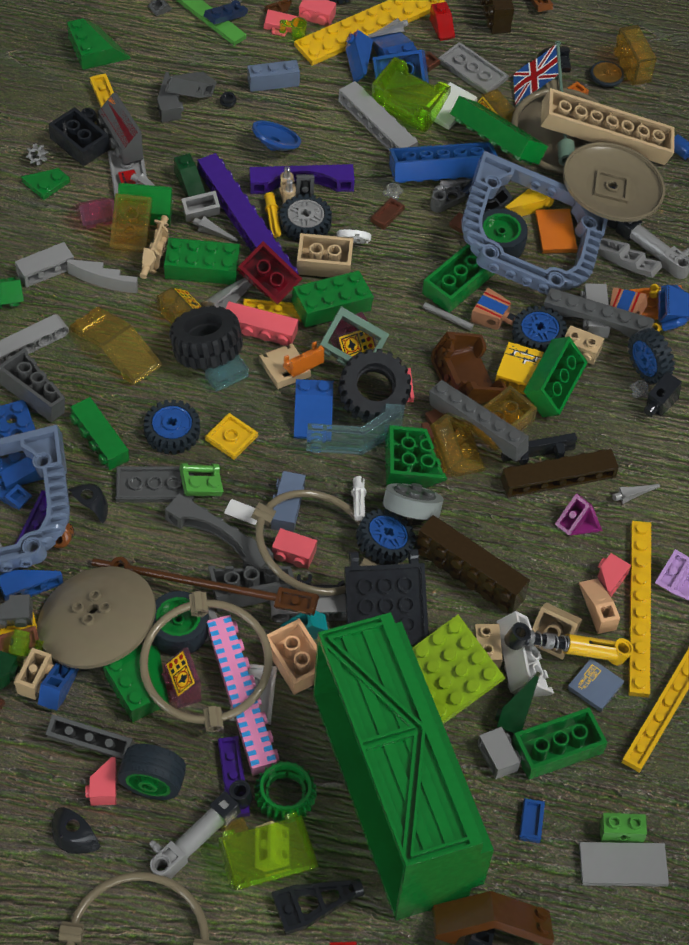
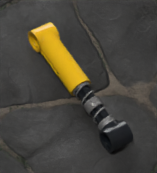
(615, 651)

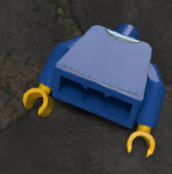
(672, 306)

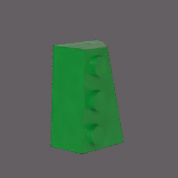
(93, 45)

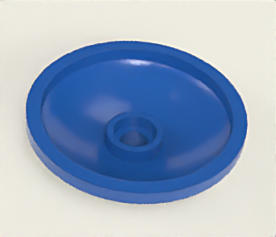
(275, 136)

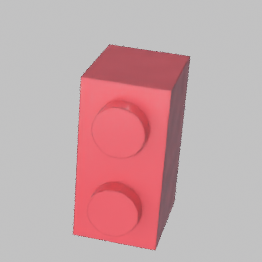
(318, 11)
(294, 548)

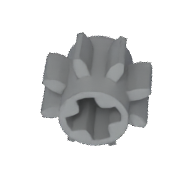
(32, 154)

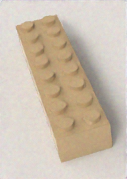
(606, 124)

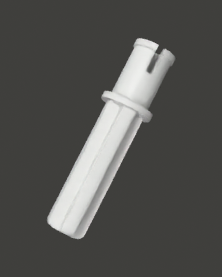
(359, 493)

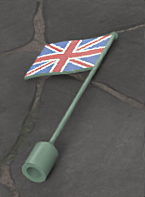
(534, 78)

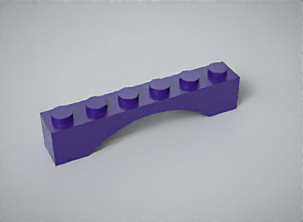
(336, 177)

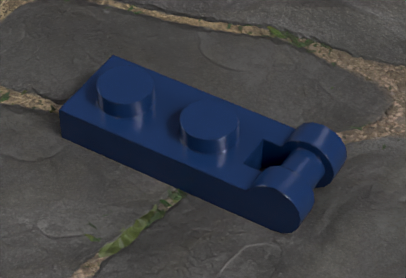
(226, 12)

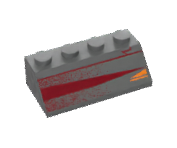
(122, 130)

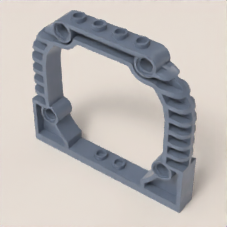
(497, 172)
(47, 448)

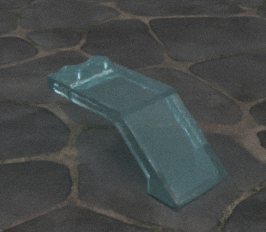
(351, 438)

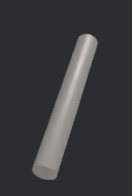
(452, 318)

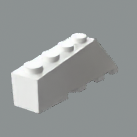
(522, 663)

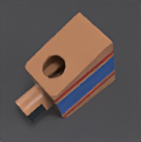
(629, 300)
(492, 310)

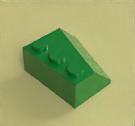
(411, 457)
(128, 686)

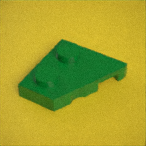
(46, 182)

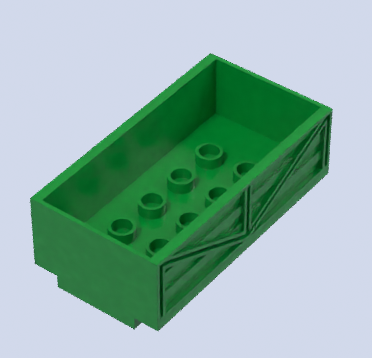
(399, 766)

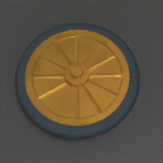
(607, 73)

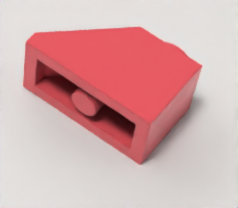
(612, 573)
(103, 784)

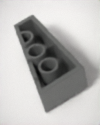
(30, 384)
(250, 577)

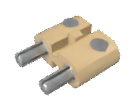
(287, 186)

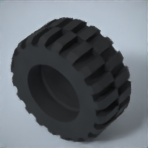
(206, 337)
(378, 363)

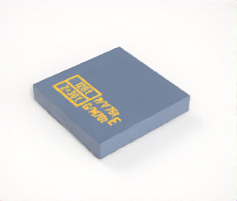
(595, 684)

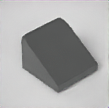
(159, 7)

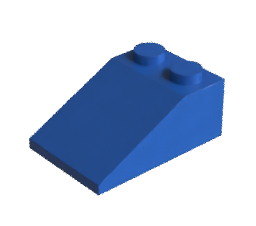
(392, 44)
(415, 60)
(312, 405)

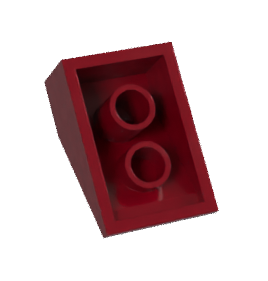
(269, 273)

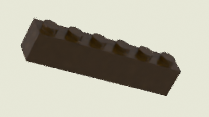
(559, 473)

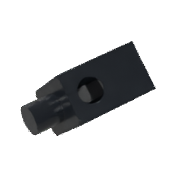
(663, 395)

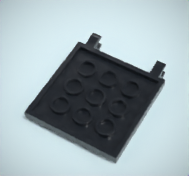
(388, 589)

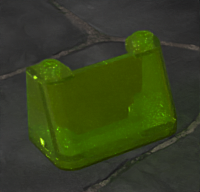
(409, 96)
(267, 852)

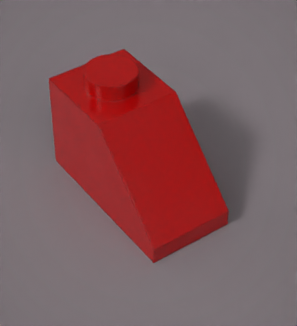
(442, 21)

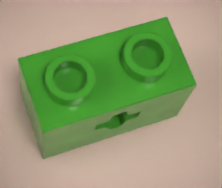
(623, 828)

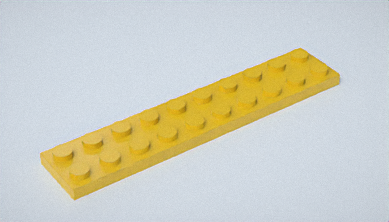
(332, 39)

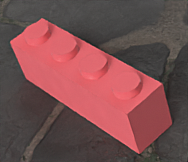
(265, 324)

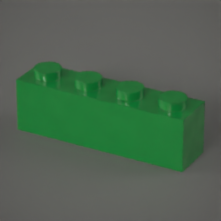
(99, 433)

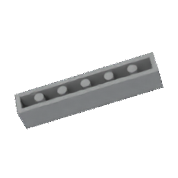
(375, 117)

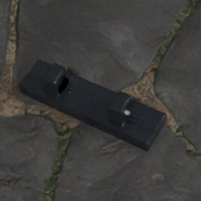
(545, 446)

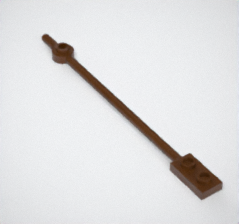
(284, 599)

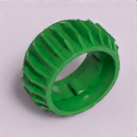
(285, 770)

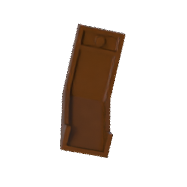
(491, 911)

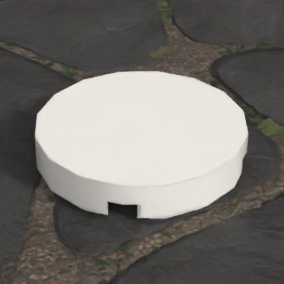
(360, 237)

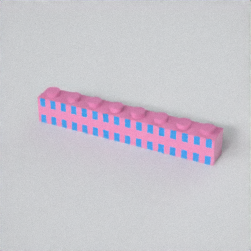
(239, 687)

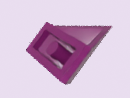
(578, 517)

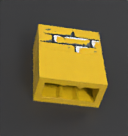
(518, 366)

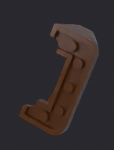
(460, 365)

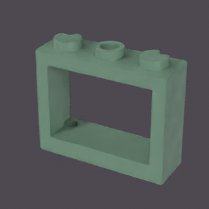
(358, 323)

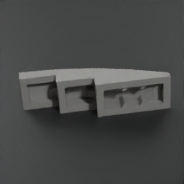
(623, 256)
(103, 277)

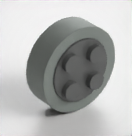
(412, 501)

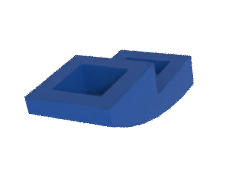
(15, 496)

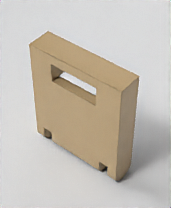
(274, 362)

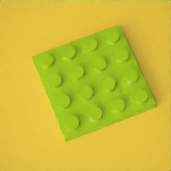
(455, 667)

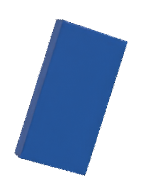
(531, 820)

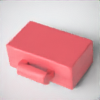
(273, 19)

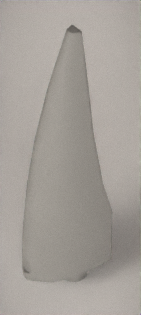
(230, 293)

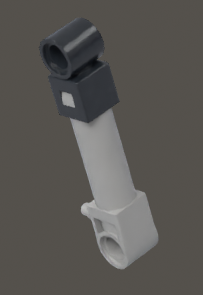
(672, 259)
(221, 812)

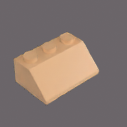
(294, 655)

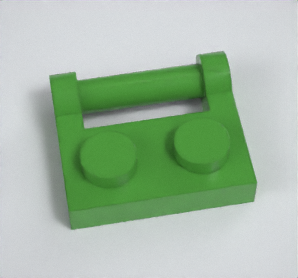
(201, 485)

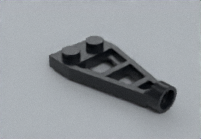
(289, 909)

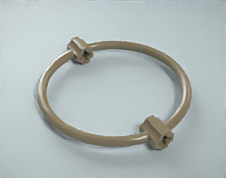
(554, 84)
(264, 516)
(213, 715)
(73, 931)

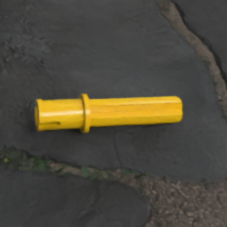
(271, 209)

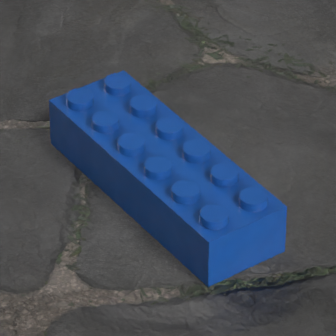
(437, 161)

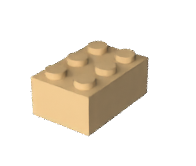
(324, 255)

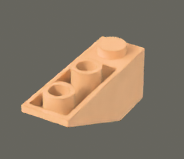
(600, 606)

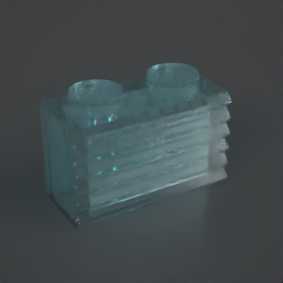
(227, 374)

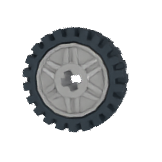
(305, 216)

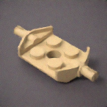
(152, 255)

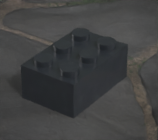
(79, 136)

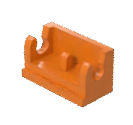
(304, 361)

